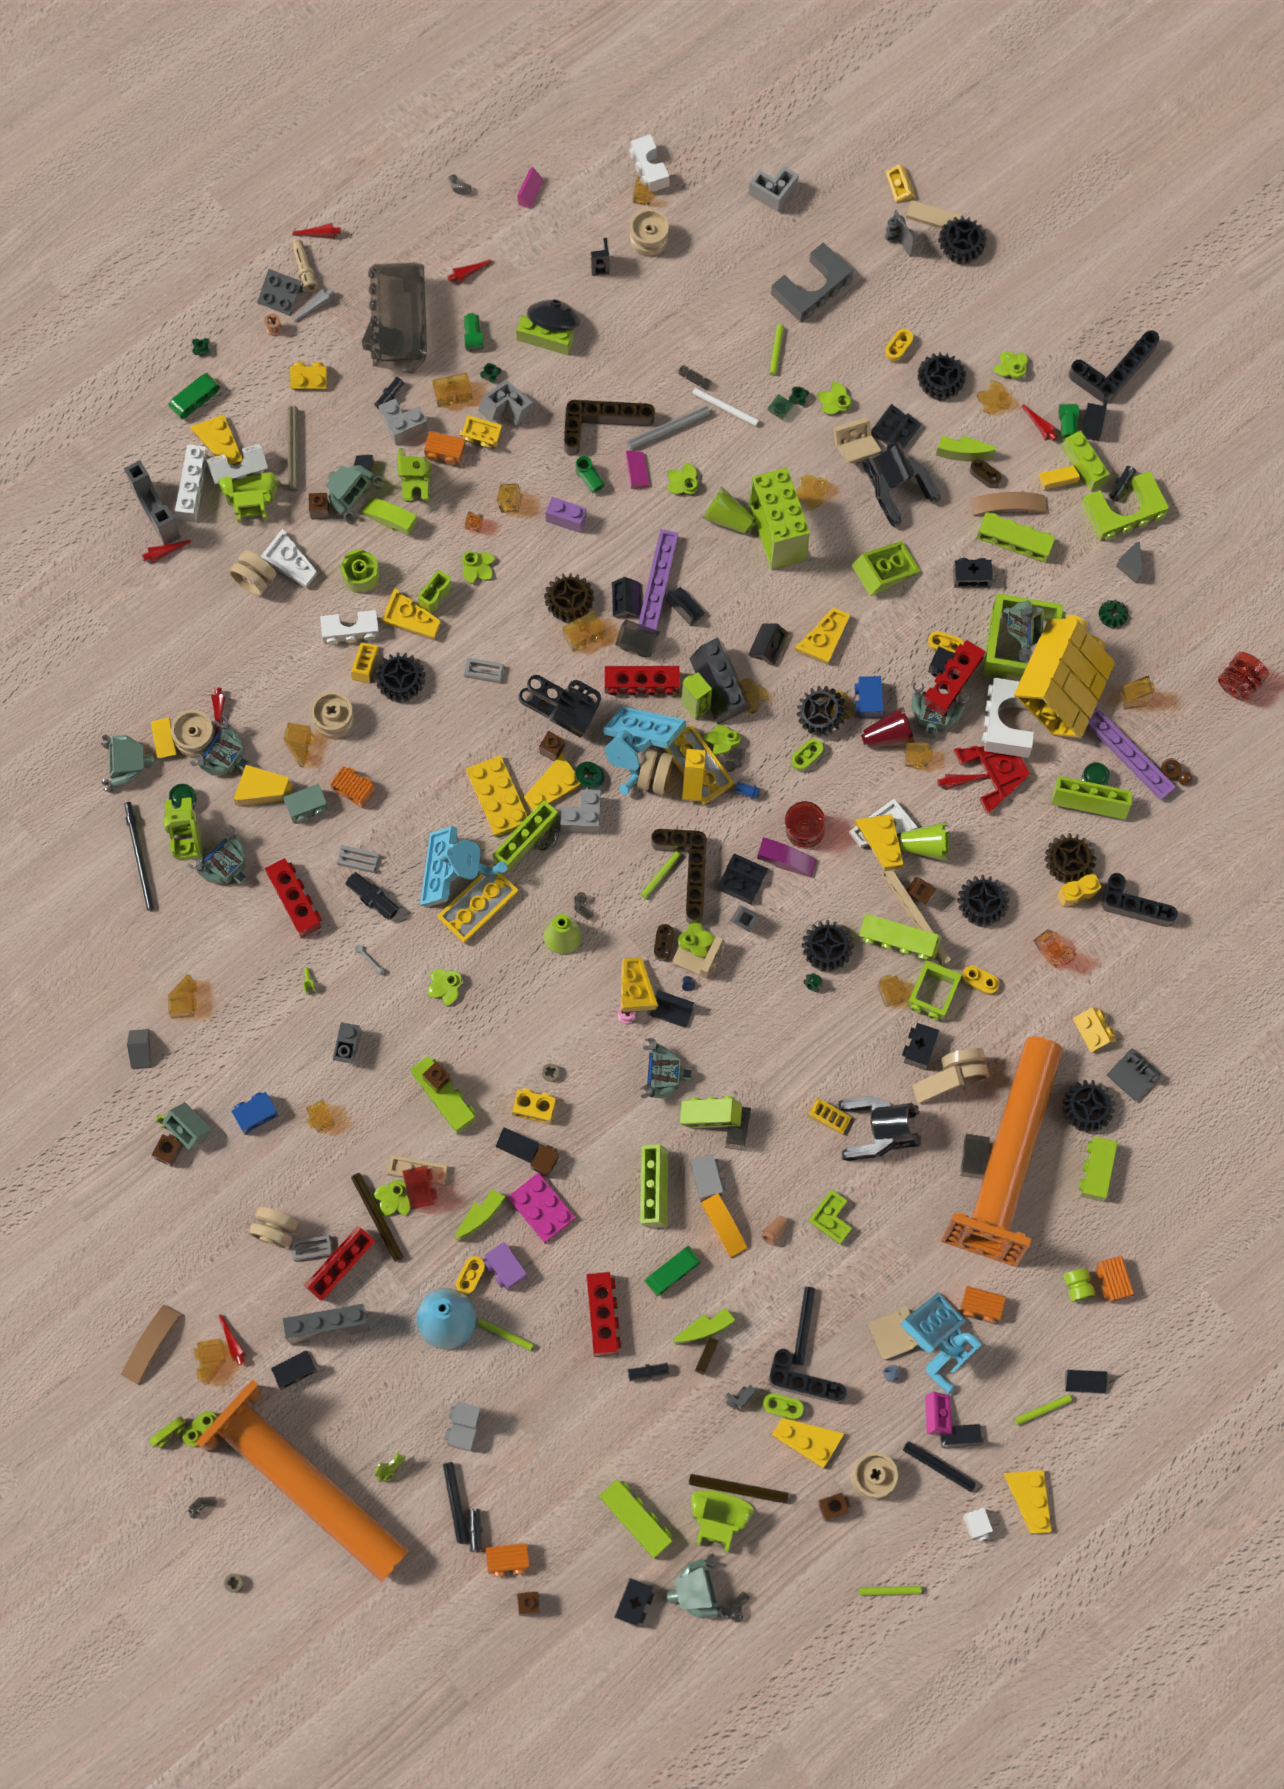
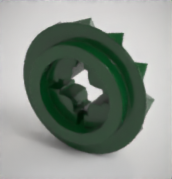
(1106, 617)
(591, 769)

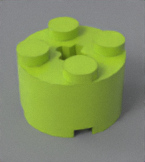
(360, 580)

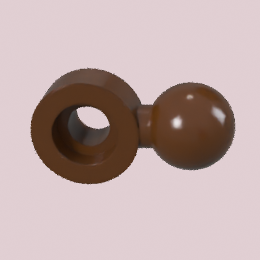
(1184, 777)

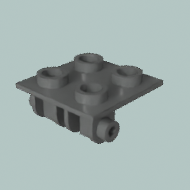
(898, 230)
(279, 292)
(1133, 1074)

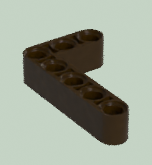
(601, 417)
(693, 868)

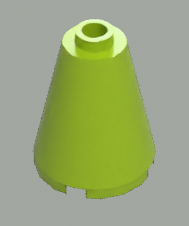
(729, 513)
(927, 841)
(562, 934)

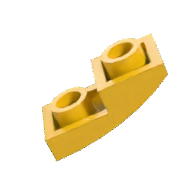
(163, 738)

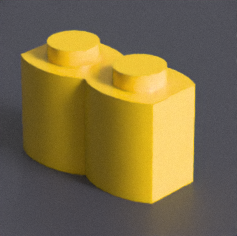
(1079, 890)

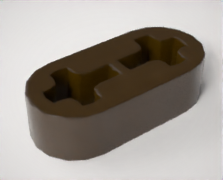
(985, 473)
(668, 943)
(706, 1356)

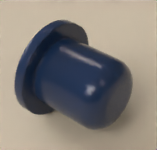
(688, 984)

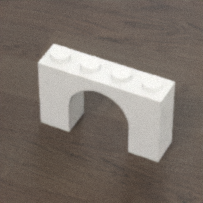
(998, 736)

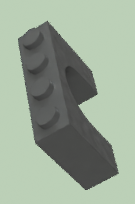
(803, 303)
(157, 512)
(349, 1318)

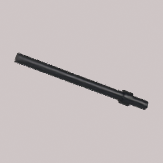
(131, 821)

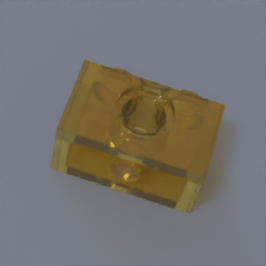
(456, 382)
(590, 623)

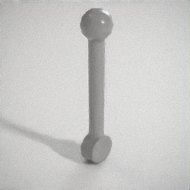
(359, 949)

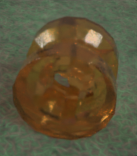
(474, 521)

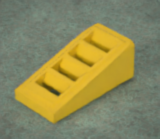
(361, 673)
(826, 1122)

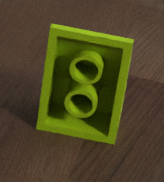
(885, 567)

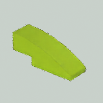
(964, 450)
(390, 515)
(480, 1215)
(705, 1328)

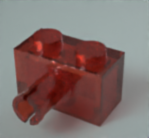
(420, 1187)

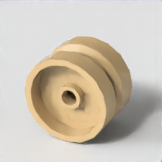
(649, 232)
(252, 573)
(332, 715)
(192, 732)
(655, 771)
(969, 1063)
(273, 1227)
(880, 1465)

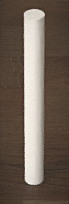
(726, 407)

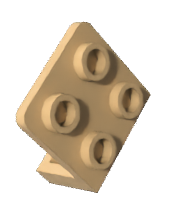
(856, 441)
(700, 965)
(890, 1335)

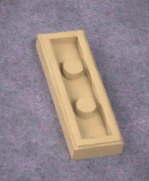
(929, 215)
(938, 1084)
(398, 1164)

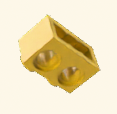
(532, 1111)

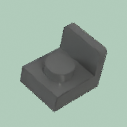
(744, 1395)

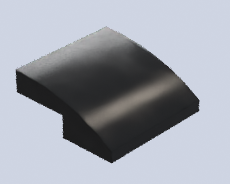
(895, 427)
(742, 879)

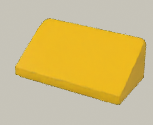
(900, 183)
(1059, 477)

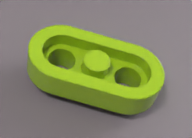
(806, 755)
(783, 1406)
(198, 1427)
(161, 1438)

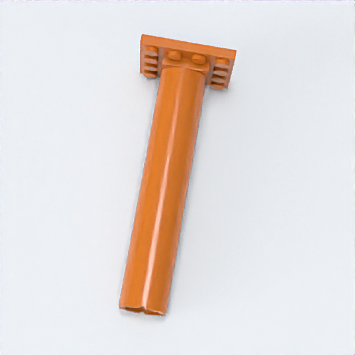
(989, 1227)
(304, 1483)

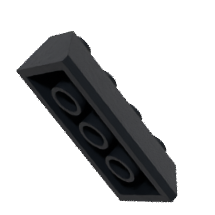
(718, 671)

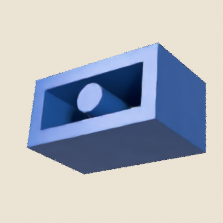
(869, 697)
(254, 1112)

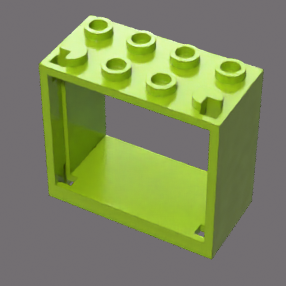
(779, 518)
(1003, 668)

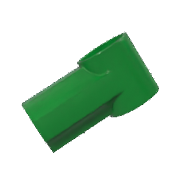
(472, 335)
(1068, 415)
(589, 475)

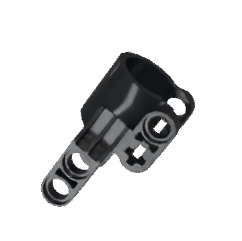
(892, 470)
(570, 708)
(888, 1127)

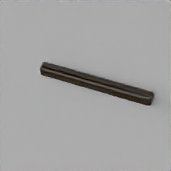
(377, 1217)
(738, 1488)

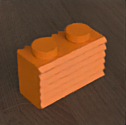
(444, 448)
(353, 786)
(1114, 1279)
(982, 1304)
(507, 1558)

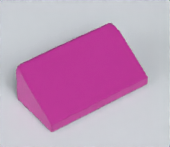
(530, 188)
(637, 469)
(938, 1414)

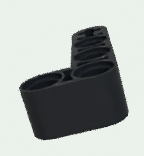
(1139, 904)
(808, 1381)

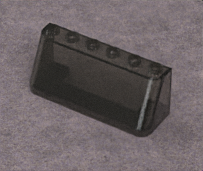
(398, 316)

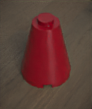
(889, 731)

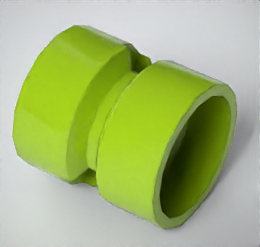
(1079, 1285)

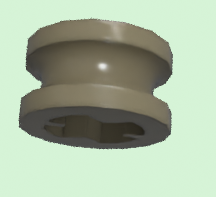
(552, 1067)
(230, 1588)

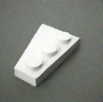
(286, 558)
(901, 821)

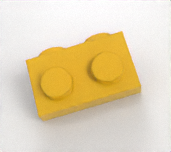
(308, 376)
(481, 431)
(1094, 1029)

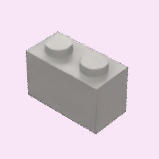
(706, 1177)

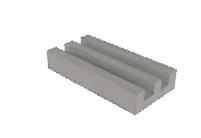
(467, 674)
(342, 854)
(311, 1248)

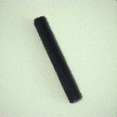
(804, 1325)
(939, 1466)
(455, 1502)

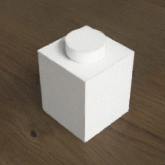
(978, 1524)

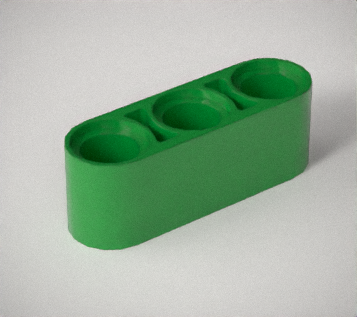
(194, 396)
(673, 1271)

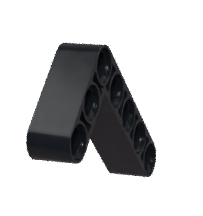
(1120, 371)

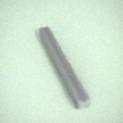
(668, 427)

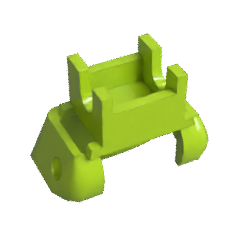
(412, 477)
(250, 494)
(179, 822)
(719, 1516)

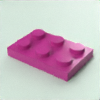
(541, 1208)

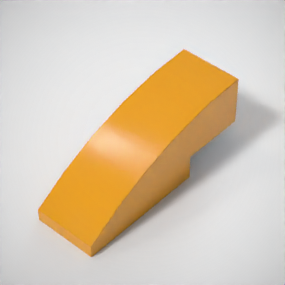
(723, 1225)

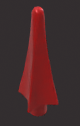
(324, 231)
(461, 273)
(1045, 428)
(158, 552)
(218, 704)
(954, 780)
(235, 1349)

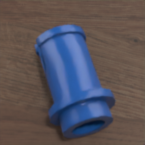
(747, 790)

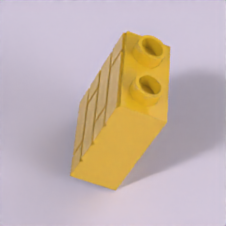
(1065, 676)

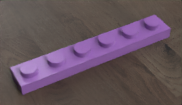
(658, 579)
(1130, 755)

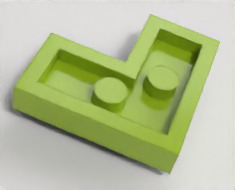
(825, 1217)

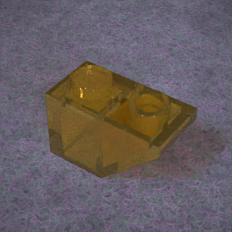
(1137, 693)
(297, 741)
(182, 1000)
(210, 1357)

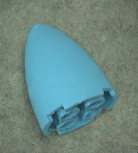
(448, 1328)

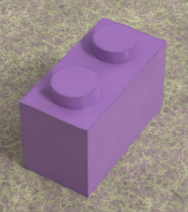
(566, 514)
(505, 1266)

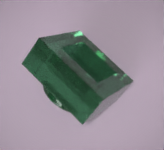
(780, 407)

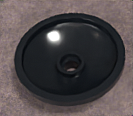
(553, 315)

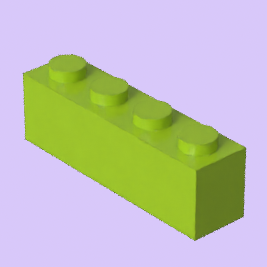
(1015, 537)
(1091, 797)
(526, 835)
(901, 936)
(447, 1101)
(654, 1186)
(635, 1518)

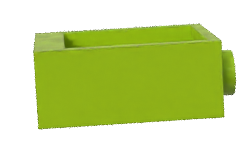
(940, 973)

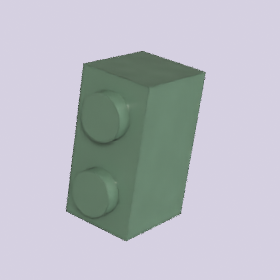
(306, 803)
(187, 1126)

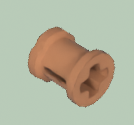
(273, 324)

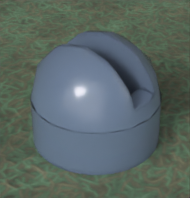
(891, 1372)

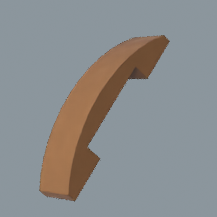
(1009, 502)
(149, 1343)

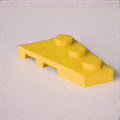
(218, 438)
(406, 615)
(823, 639)
(553, 784)
(883, 840)
(636, 987)
(808, 1440)
(1031, 1497)

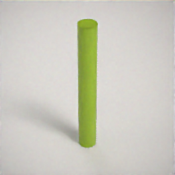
(776, 349)
(660, 875)
(505, 1334)
(1043, 1409)
(891, 1590)

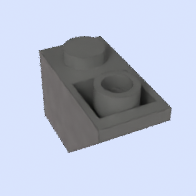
(347, 1042)

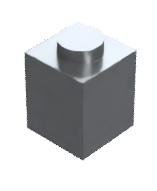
(744, 918)

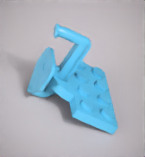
(635, 732)
(447, 861)
(938, 1325)

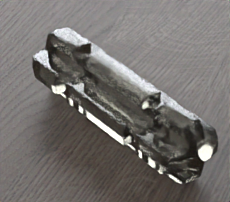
(694, 377)

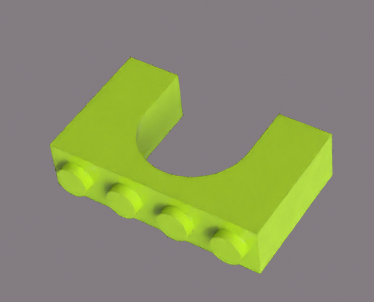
(1109, 524)

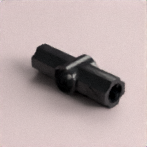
(372, 896)

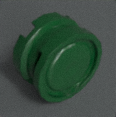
(1096, 773)
(182, 791)

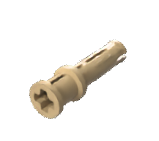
(306, 273)

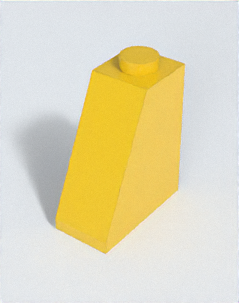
(693, 775)
(261, 787)

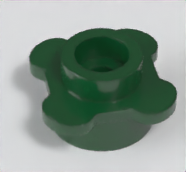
(203, 350)
(489, 367)
(798, 391)
(813, 982)

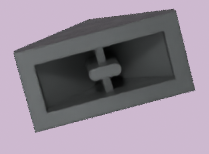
(1131, 563)
(139, 1048)

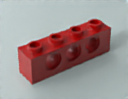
(651, 674)
(941, 702)
(305, 924)
(339, 1263)
(597, 1282)

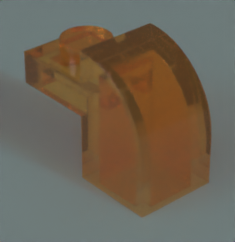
(1053, 949)

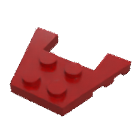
(1003, 770)

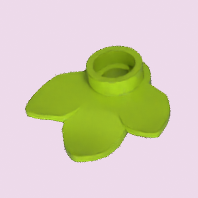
(1012, 365)
(832, 399)
(680, 480)
(479, 568)
(723, 739)
(698, 940)
(442, 987)
(393, 1201)
(385, 1471)

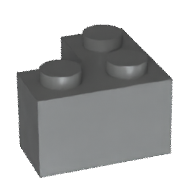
(775, 190)
(505, 400)
(402, 425)
(583, 818)
(464, 1426)

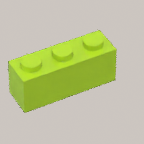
(548, 339)
(1085, 460)
(696, 695)
(711, 1112)
(1097, 1168)

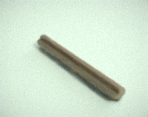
(293, 450)

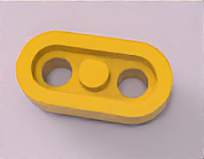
(898, 346)
(946, 641)
(979, 981)
(469, 1275)

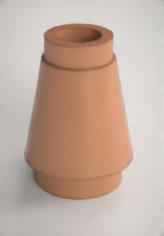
(774, 1231)

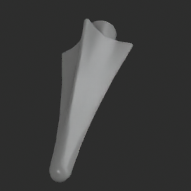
(318, 301)

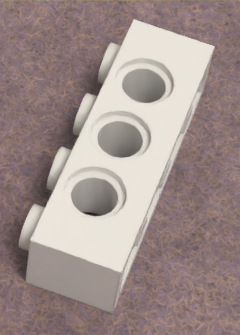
(191, 483)

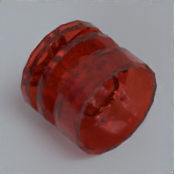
(1243, 676)
(805, 815)

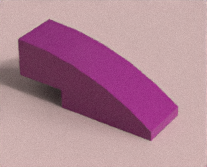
(786, 857)

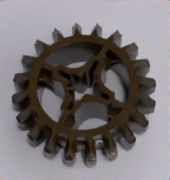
(582, 592)
(1076, 862)

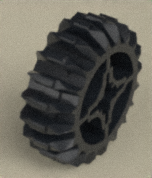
(962, 248)
(937, 384)
(407, 676)
(827, 706)
(999, 898)
(820, 946)
(1080, 1104)

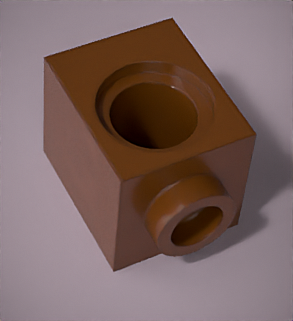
(319, 505)
(552, 746)
(920, 890)
(436, 1077)
(167, 1158)
(545, 1160)
(827, 1513)
(528, 1603)

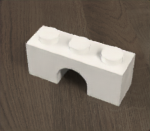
(653, 175)
(252, 462)
(364, 629)

